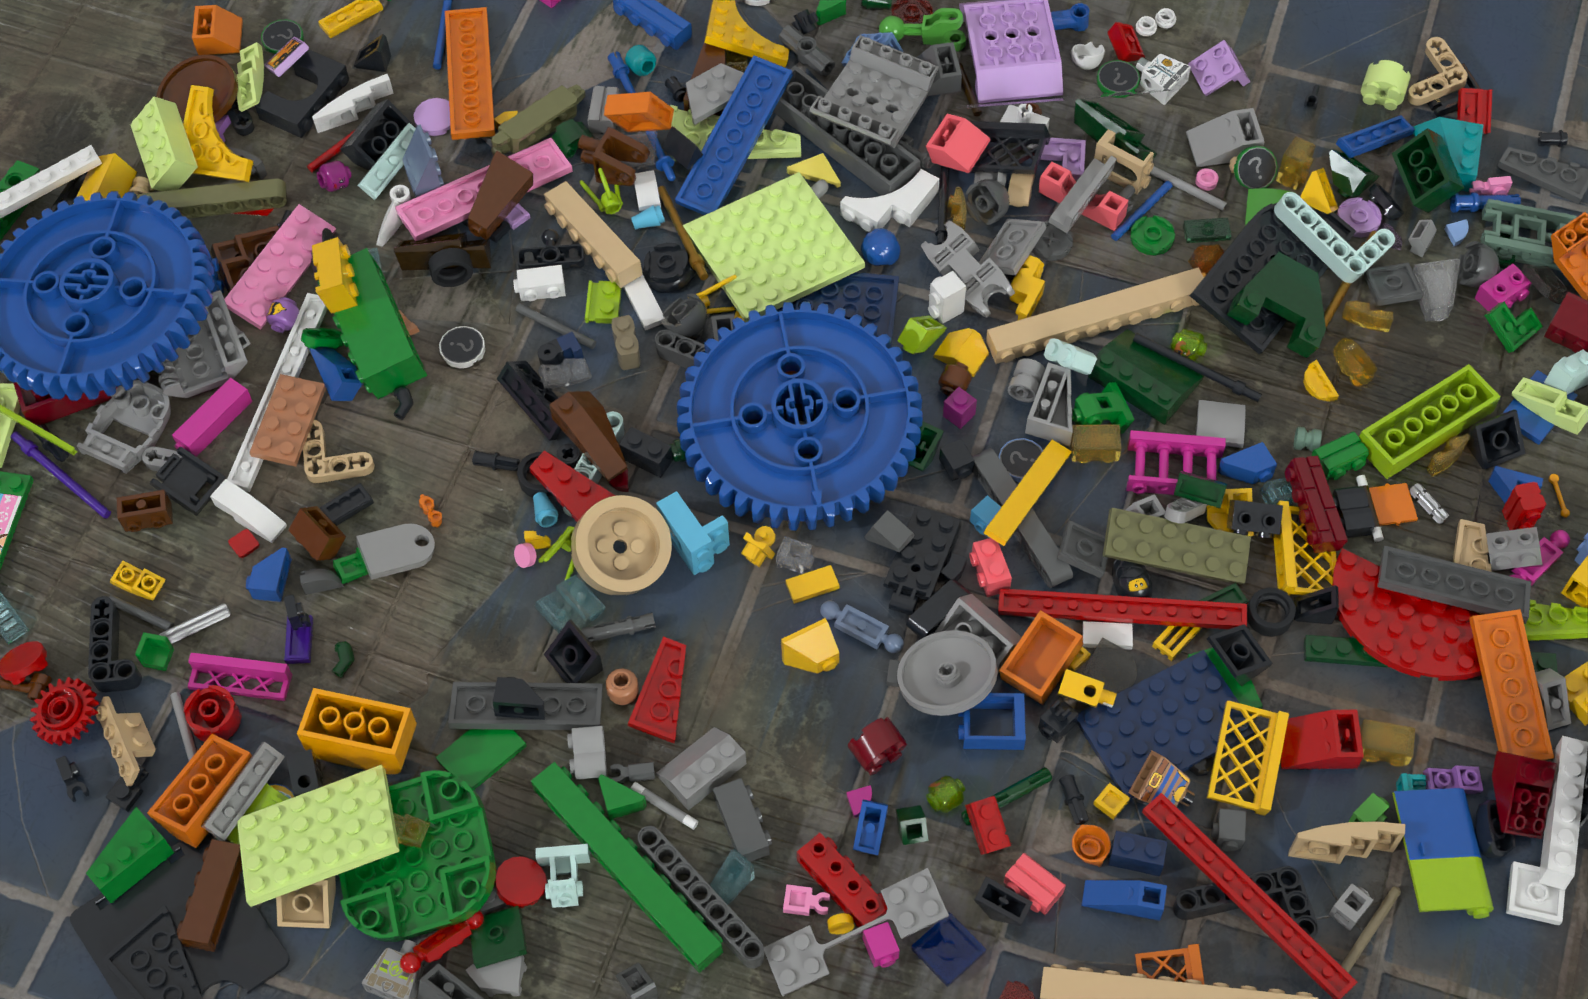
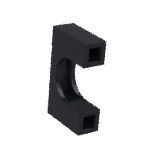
(297, 115)

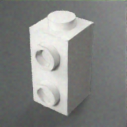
(540, 283)

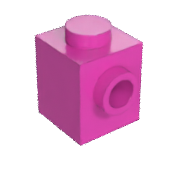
(881, 945)

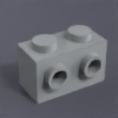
(1514, 549)

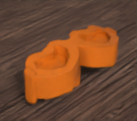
(427, 505)

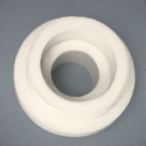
(1165, 18)
(1146, 26)

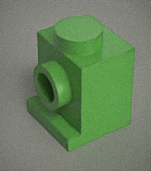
(1371, 810)

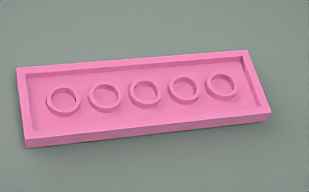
(277, 266)

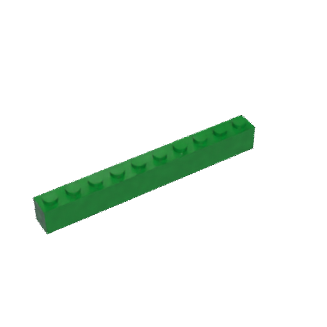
(627, 867)

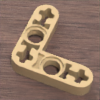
(1444, 77)
(326, 464)

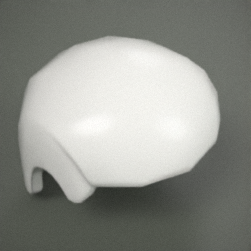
(1087, 55)

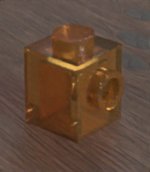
(1205, 257)

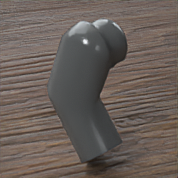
(1126, 193)

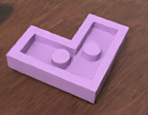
(1068, 151)

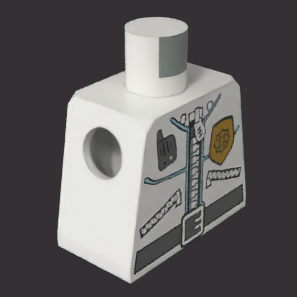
(1163, 74)

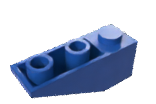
(337, 374)
(1126, 897)

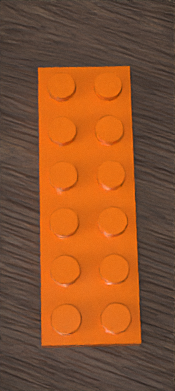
(1511, 684)

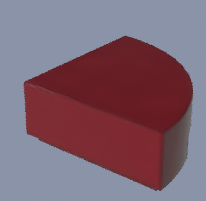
(620, 482)

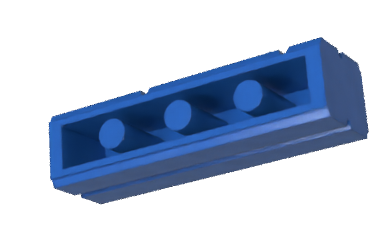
(656, 20)

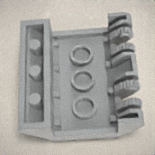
(211, 357)

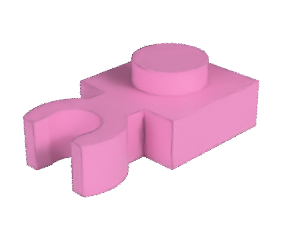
(1493, 186)
(800, 900)

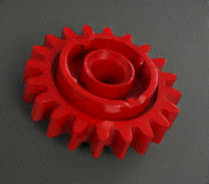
(64, 711)

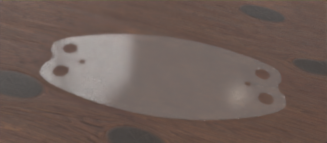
(1063, 98)

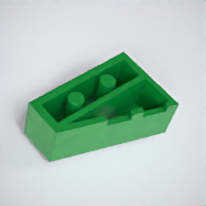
(128, 856)

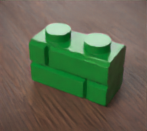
(1342, 455)

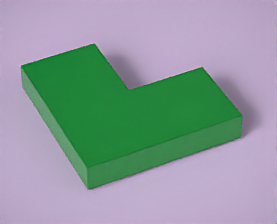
(1512, 330)

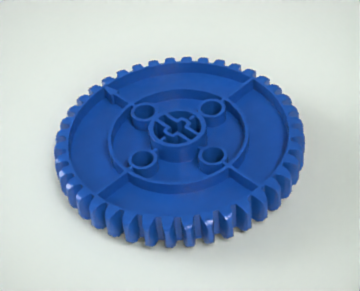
(100, 294)
(761, 464)

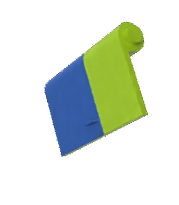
(1443, 851)

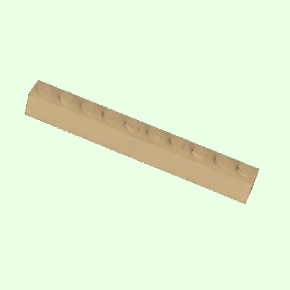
(1093, 316)
(1085, 984)

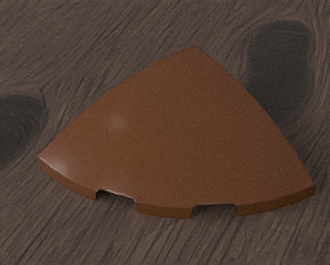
(239, 253)

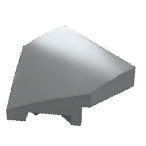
(500, 977)

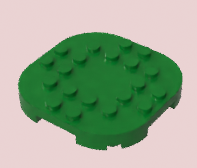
(429, 884)

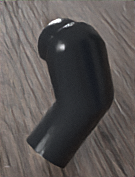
(406, 402)

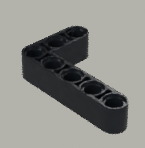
(1276, 891)

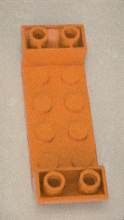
(1571, 253)

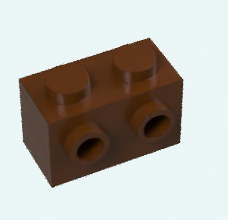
(144, 511)
(317, 533)

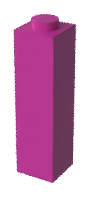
(212, 417)

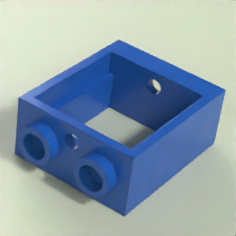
(997, 701)

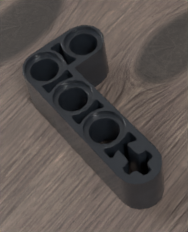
(108, 643)

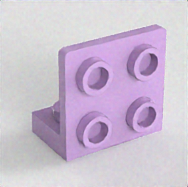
(1217, 68)

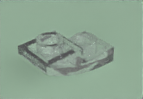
(568, 373)

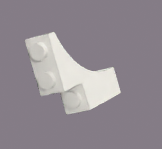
(902, 205)

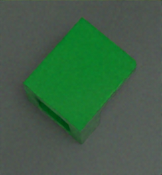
(154, 651)

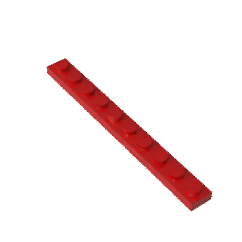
(1122, 609)
(1249, 897)

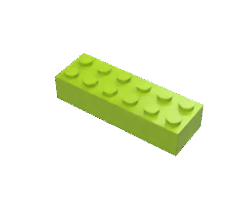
(1428, 421)

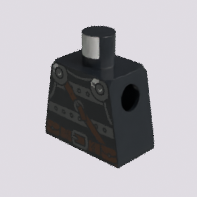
(304, 771)

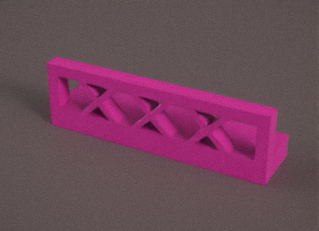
(243, 668)

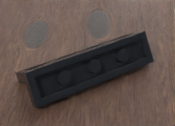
(529, 397)

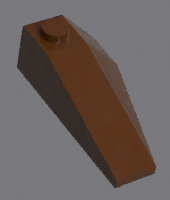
(589, 429)

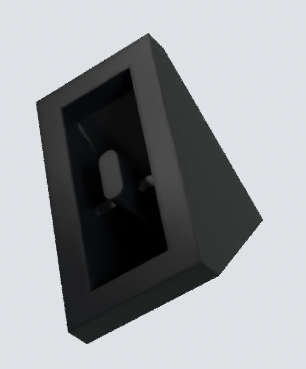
(374, 55)
(1317, 606)
(1002, 903)

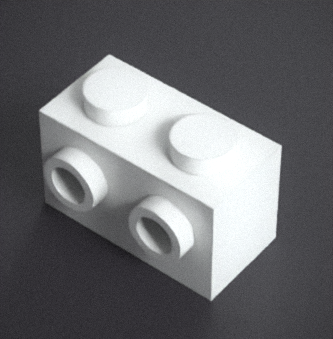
(946, 297)

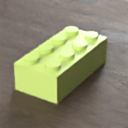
(163, 145)

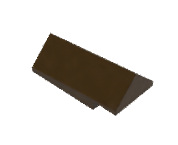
(416, 254)

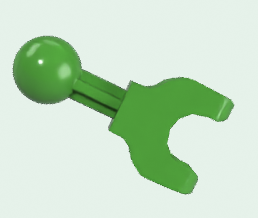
(934, 29)

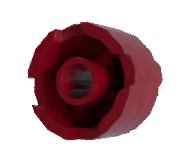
(877, 744)

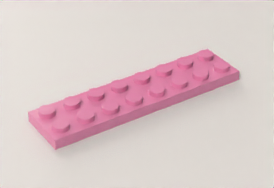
(454, 201)

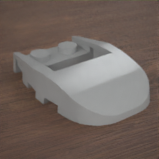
(139, 408)

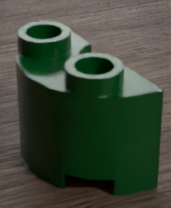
(568, 136)

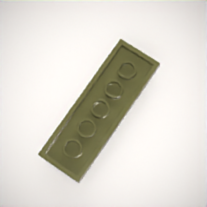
(1176, 546)

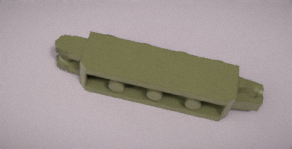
(537, 120)

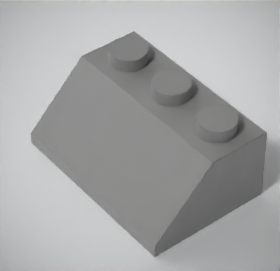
(974, 617)
(702, 767)

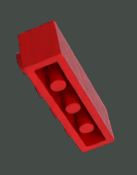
(841, 881)

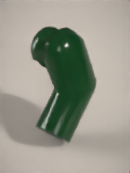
(345, 656)

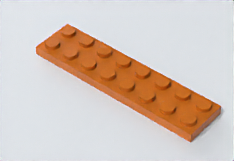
(469, 73)

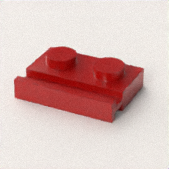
(1475, 107)

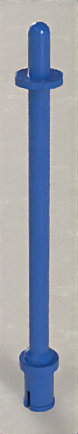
(621, 72)

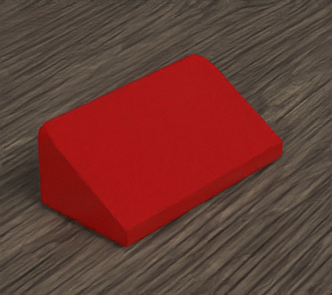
(1125, 42)

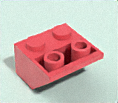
(957, 144)

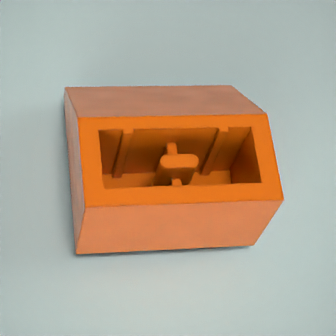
(216, 30)

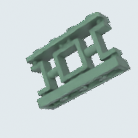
(1525, 249)

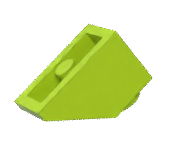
(920, 334)

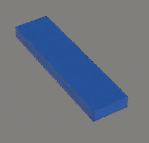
(1375, 136)

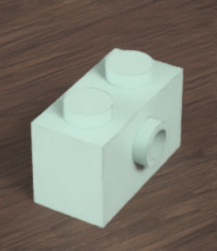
(1569, 373)

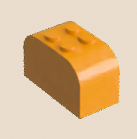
(356, 731)

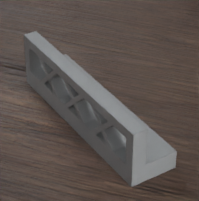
(1082, 194)
(243, 791)

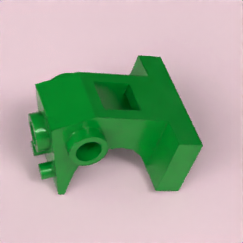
(1115, 409)

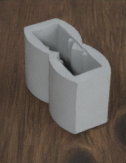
(589, 752)

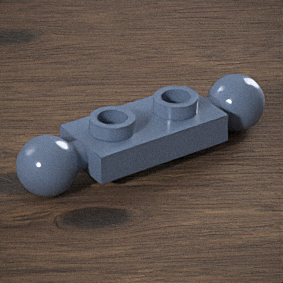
(861, 626)

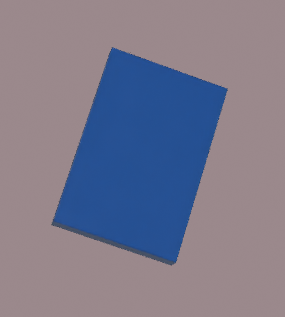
(1531, 424)

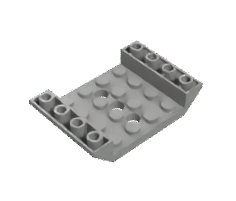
(880, 77)

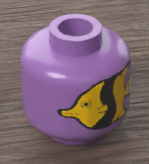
(282, 314)

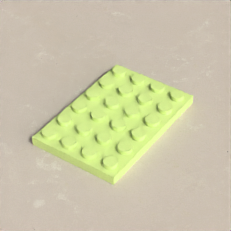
(317, 835)

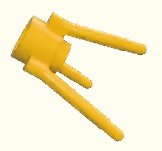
(703, 296)

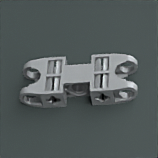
(957, 256)

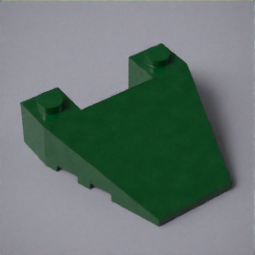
(1291, 293)

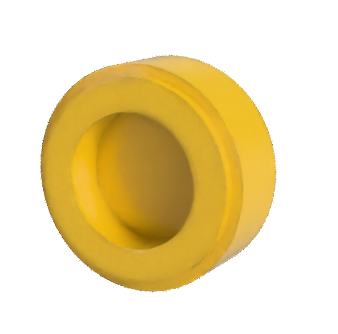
(840, 923)

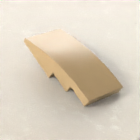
(1355, 839)

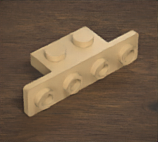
(126, 737)

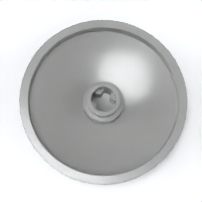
(947, 672)

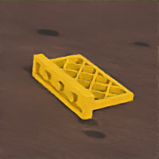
(1285, 556)
(1270, 757)

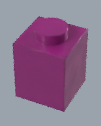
(959, 407)

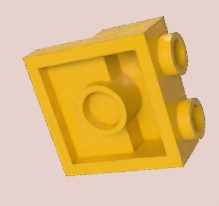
(1578, 692)

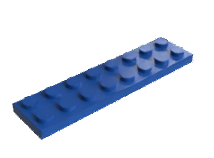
(734, 136)

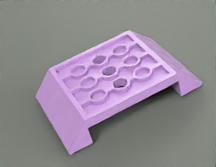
(1018, 65)

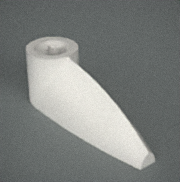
(391, 222)

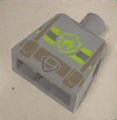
(387, 977)

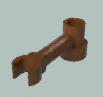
(37, 683)

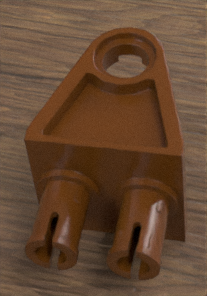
(609, 152)

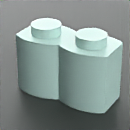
(1070, 356)

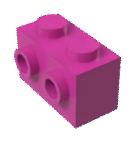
(1504, 287)

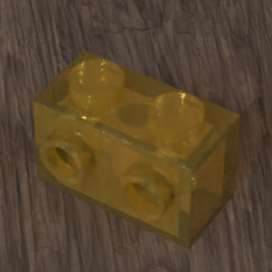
(1296, 163)
(1095, 443)
(1387, 742)

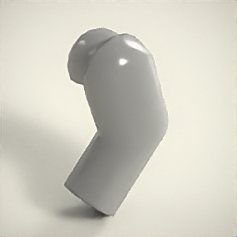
(820, 188)

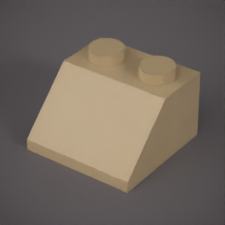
(308, 905)

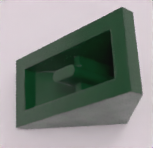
(927, 447)

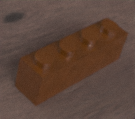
(211, 896)

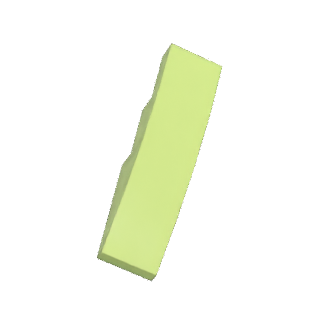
(250, 76)

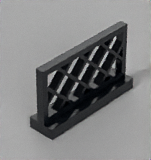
(1006, 133)

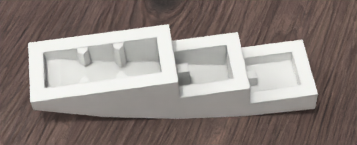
(345, 107)

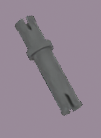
(619, 627)

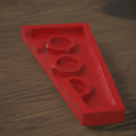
(569, 486)
(660, 696)

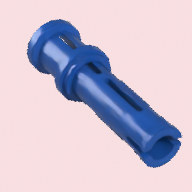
(1475, 201)

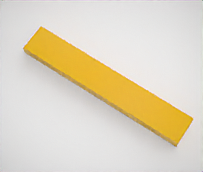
(1027, 492)

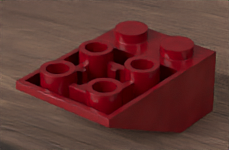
(1522, 793)

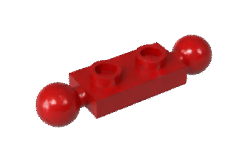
(438, 943)

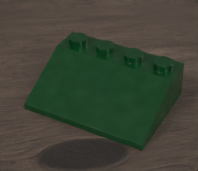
(1144, 377)

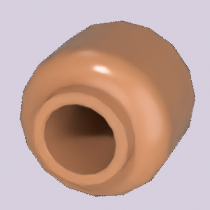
(622, 686)

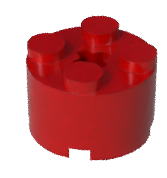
(212, 712)

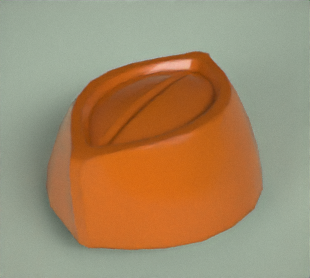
(1091, 844)

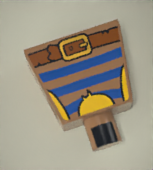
(1163, 777)

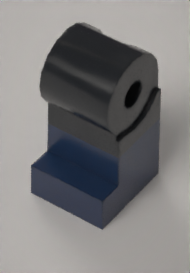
(559, 349)

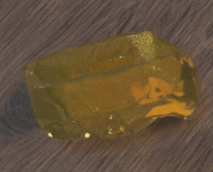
(1354, 362)

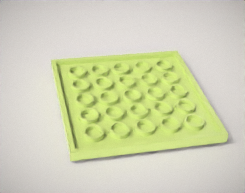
(775, 244)

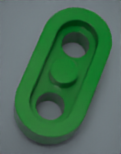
(321, 337)

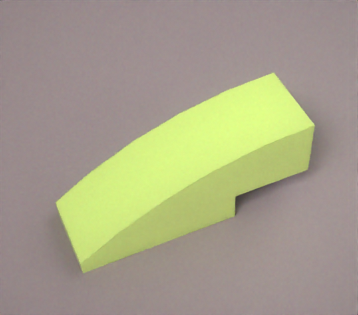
(1551, 405)

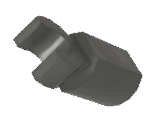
(634, 772)

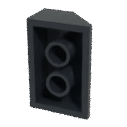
(374, 134)

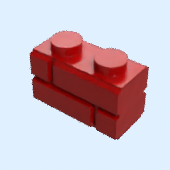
(1524, 506)
(987, 825)

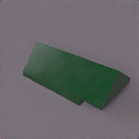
(1096, 120)

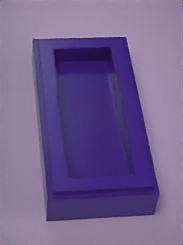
(298, 643)

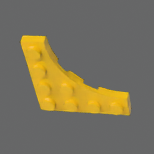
(731, 32)
(209, 150)

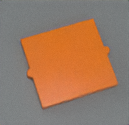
(1393, 504)

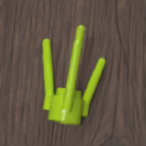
(610, 201)
(563, 542)

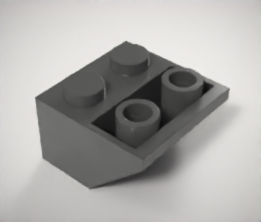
(949, 73)

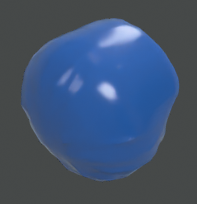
(880, 247)

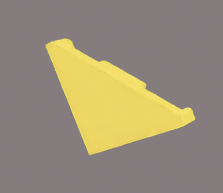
(815, 170)

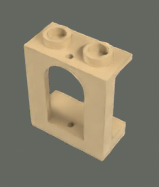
(1105, 149)

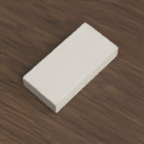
(1117, 633)

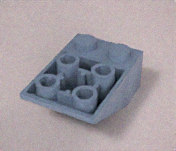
(421, 164)

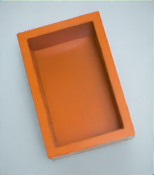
(1041, 657)

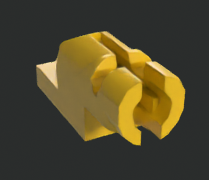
(1028, 287)

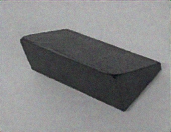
(681, 148)

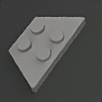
(711, 91)

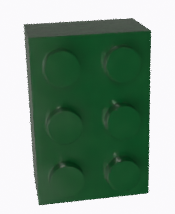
(1427, 170)

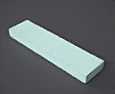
(387, 164)

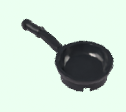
(668, 268)

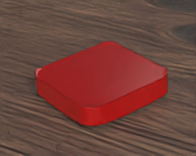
(243, 543)

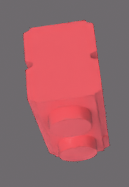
(1034, 883)

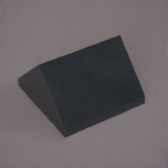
(1496, 440)
(1240, 653)
(574, 655)

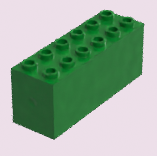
(377, 332)

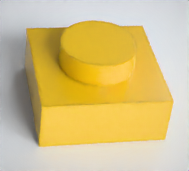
(1111, 801)

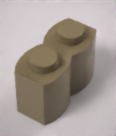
(626, 342)

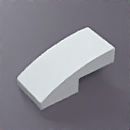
(646, 190)

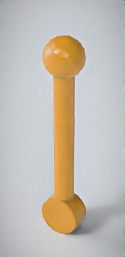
(1553, 479)

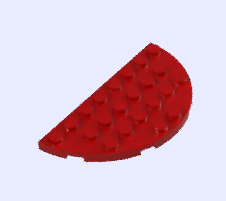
(1403, 629)

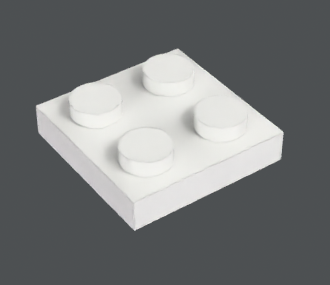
(1533, 899)

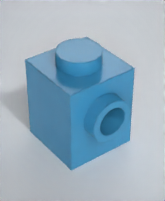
(983, 514)

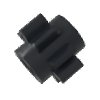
(805, 21)

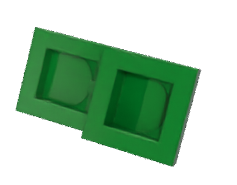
(350, 567)

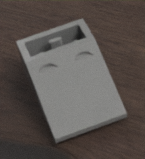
(1224, 137)

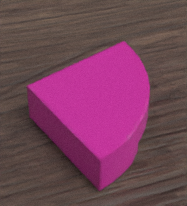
(855, 799)

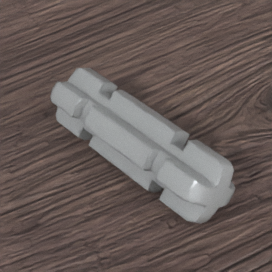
(1429, 503)

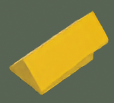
(110, 176)

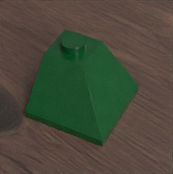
(1350, 174)

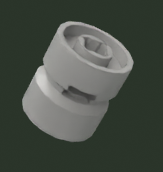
(1026, 380)

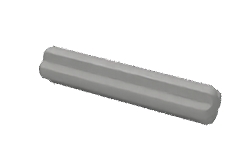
(197, 623)

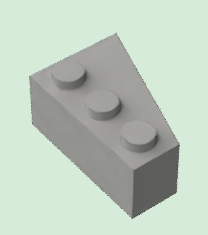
(1052, 409)

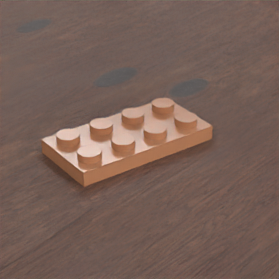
(287, 420)

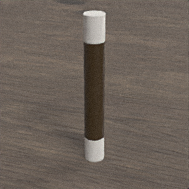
(1377, 532)

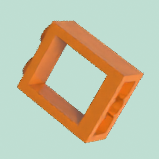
(638, 112)

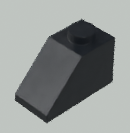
(517, 700)

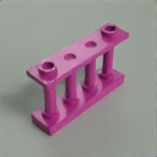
(1170, 444)

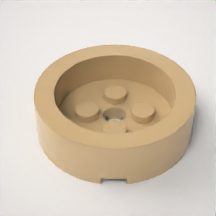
(645, 542)

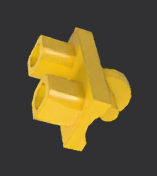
(758, 547)

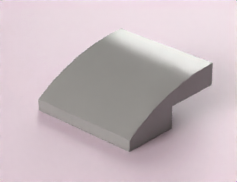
(1221, 421)

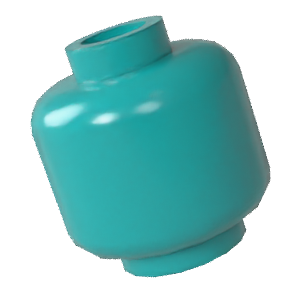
(640, 60)

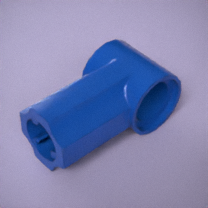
(1074, 18)

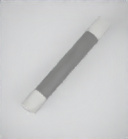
(665, 806)

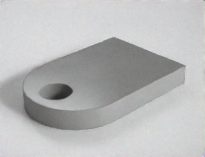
(395, 549)

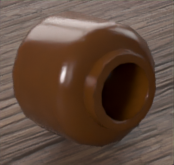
(954, 376)

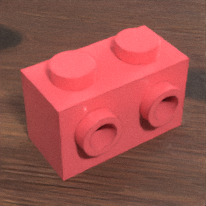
(990, 566)

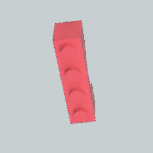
(1104, 209)

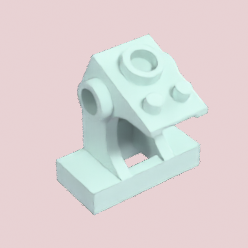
(563, 861)

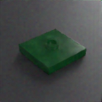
(498, 938)

